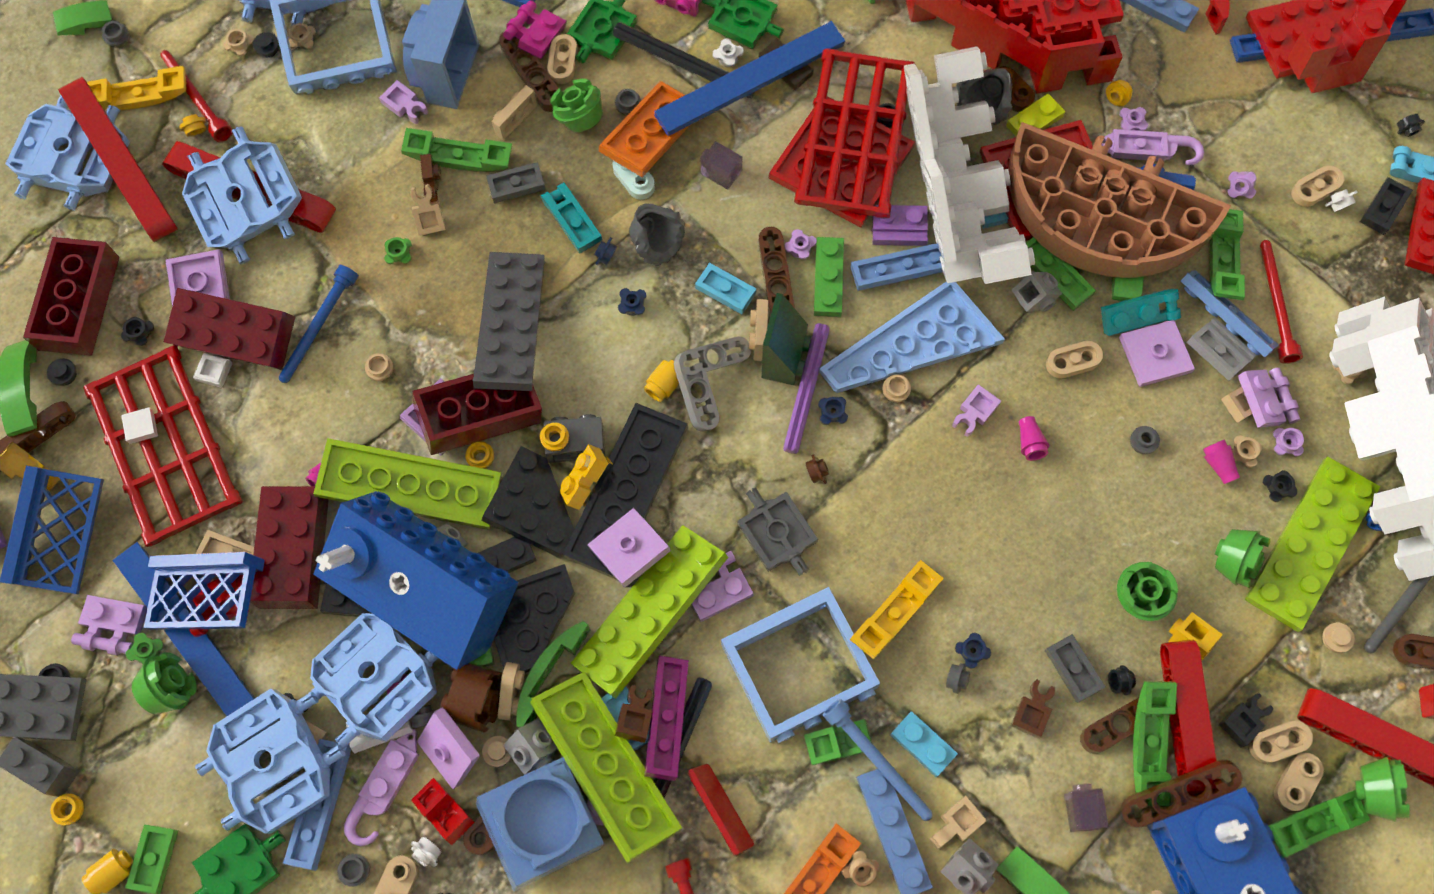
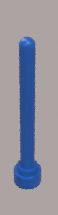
(343, 279)

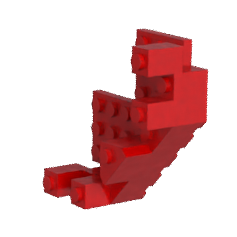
(1039, 34)
(1324, 39)

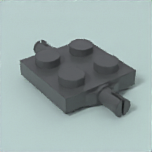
(777, 531)

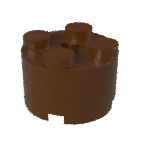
(473, 696)

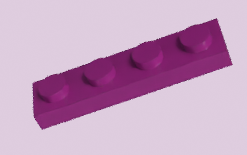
(666, 718)

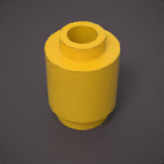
(662, 381)
(108, 872)

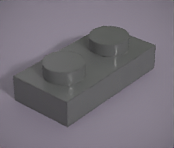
(515, 182)
(1074, 668)

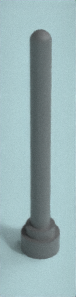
(1395, 614)

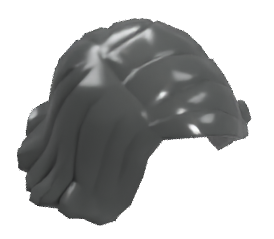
(993, 88)
(656, 233)

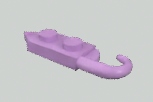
(1143, 144)
(382, 785)

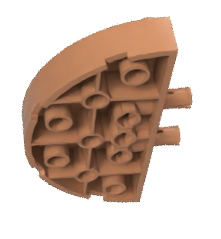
(1104, 210)

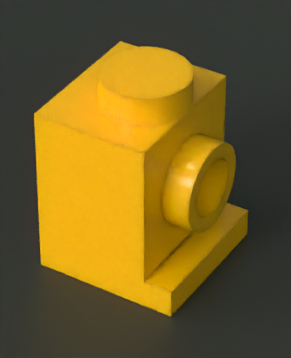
(1195, 629)

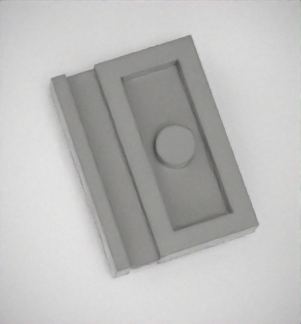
(1221, 349)

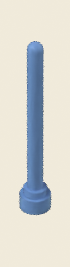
(838, 714)

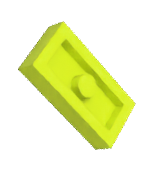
(1039, 114)

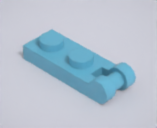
(1421, 165)

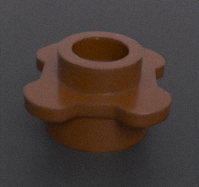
(817, 469)

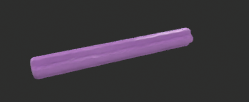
(806, 388)

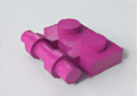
(540, 34)

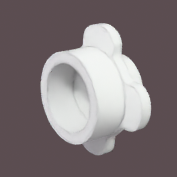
(724, 58)
(1341, 200)
(425, 852)

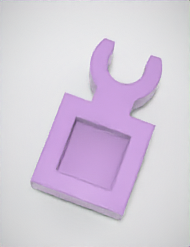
(402, 100)
(978, 408)

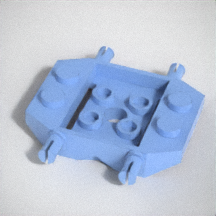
(40, 163)
(233, 223)
(339, 677)
(276, 726)

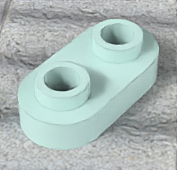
(630, 179)

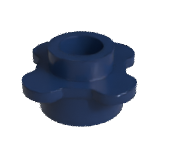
(605, 252)
(637, 307)
(836, 403)
(974, 641)

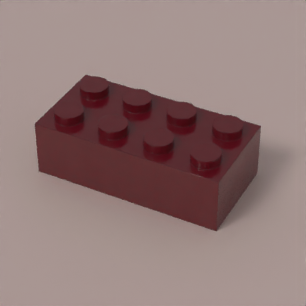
(71, 296)
(229, 328)
(460, 415)
(289, 540)

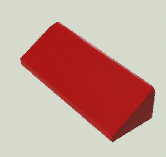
(721, 809)

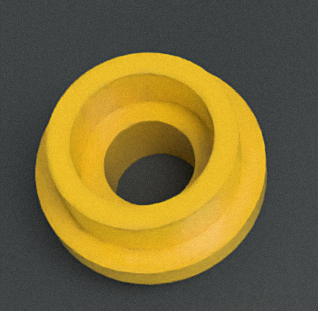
(1119, 92)
(193, 125)
(551, 429)
(476, 448)
(59, 805)

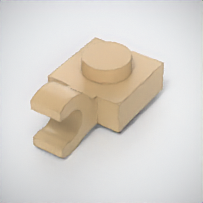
(960, 821)

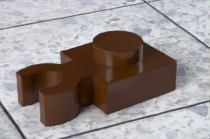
(430, 174)
(1031, 713)
(634, 718)

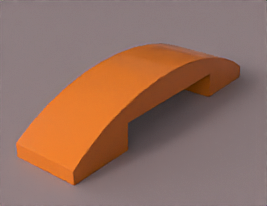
(825, 863)

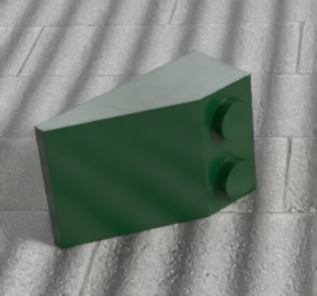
(784, 343)

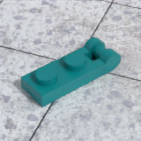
(572, 218)
(1140, 312)

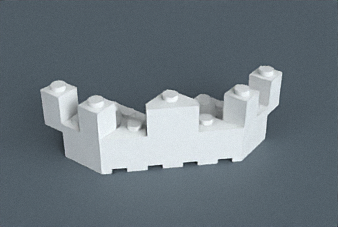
(958, 193)
(1398, 417)

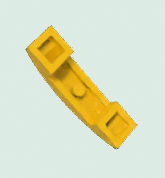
(142, 92)
(897, 610)

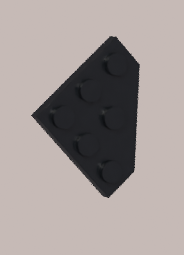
(531, 505)
(533, 616)

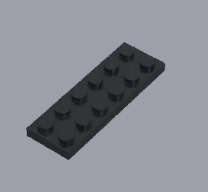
(630, 482)

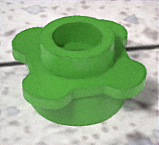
(395, 244)
(141, 641)

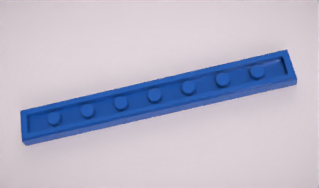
(1406, 26)
(748, 78)
(200, 651)

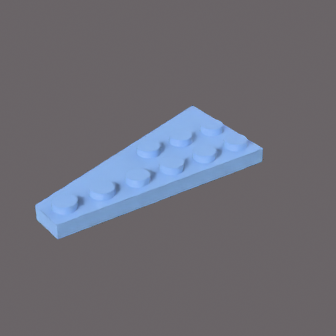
(926, 333)

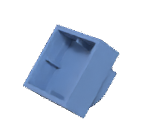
(440, 50)
(539, 823)

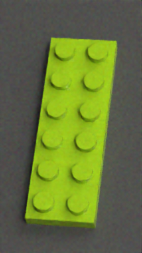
(419, 483)
(1312, 544)
(649, 611)
(606, 766)

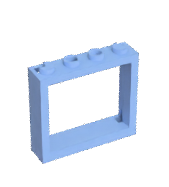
(332, 77)
(776, 622)

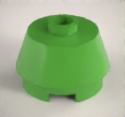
(578, 105)
(1241, 556)
(1147, 591)
(163, 684)
(1383, 789)

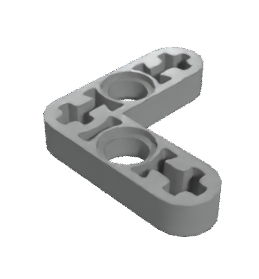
(697, 374)

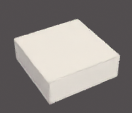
(212, 370)
(139, 425)

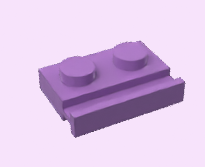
(905, 227)

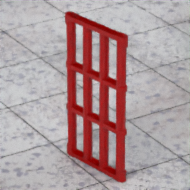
(839, 152)
(184, 462)

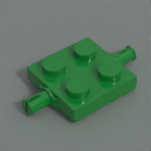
(743, 19)
(595, 28)
(238, 863)

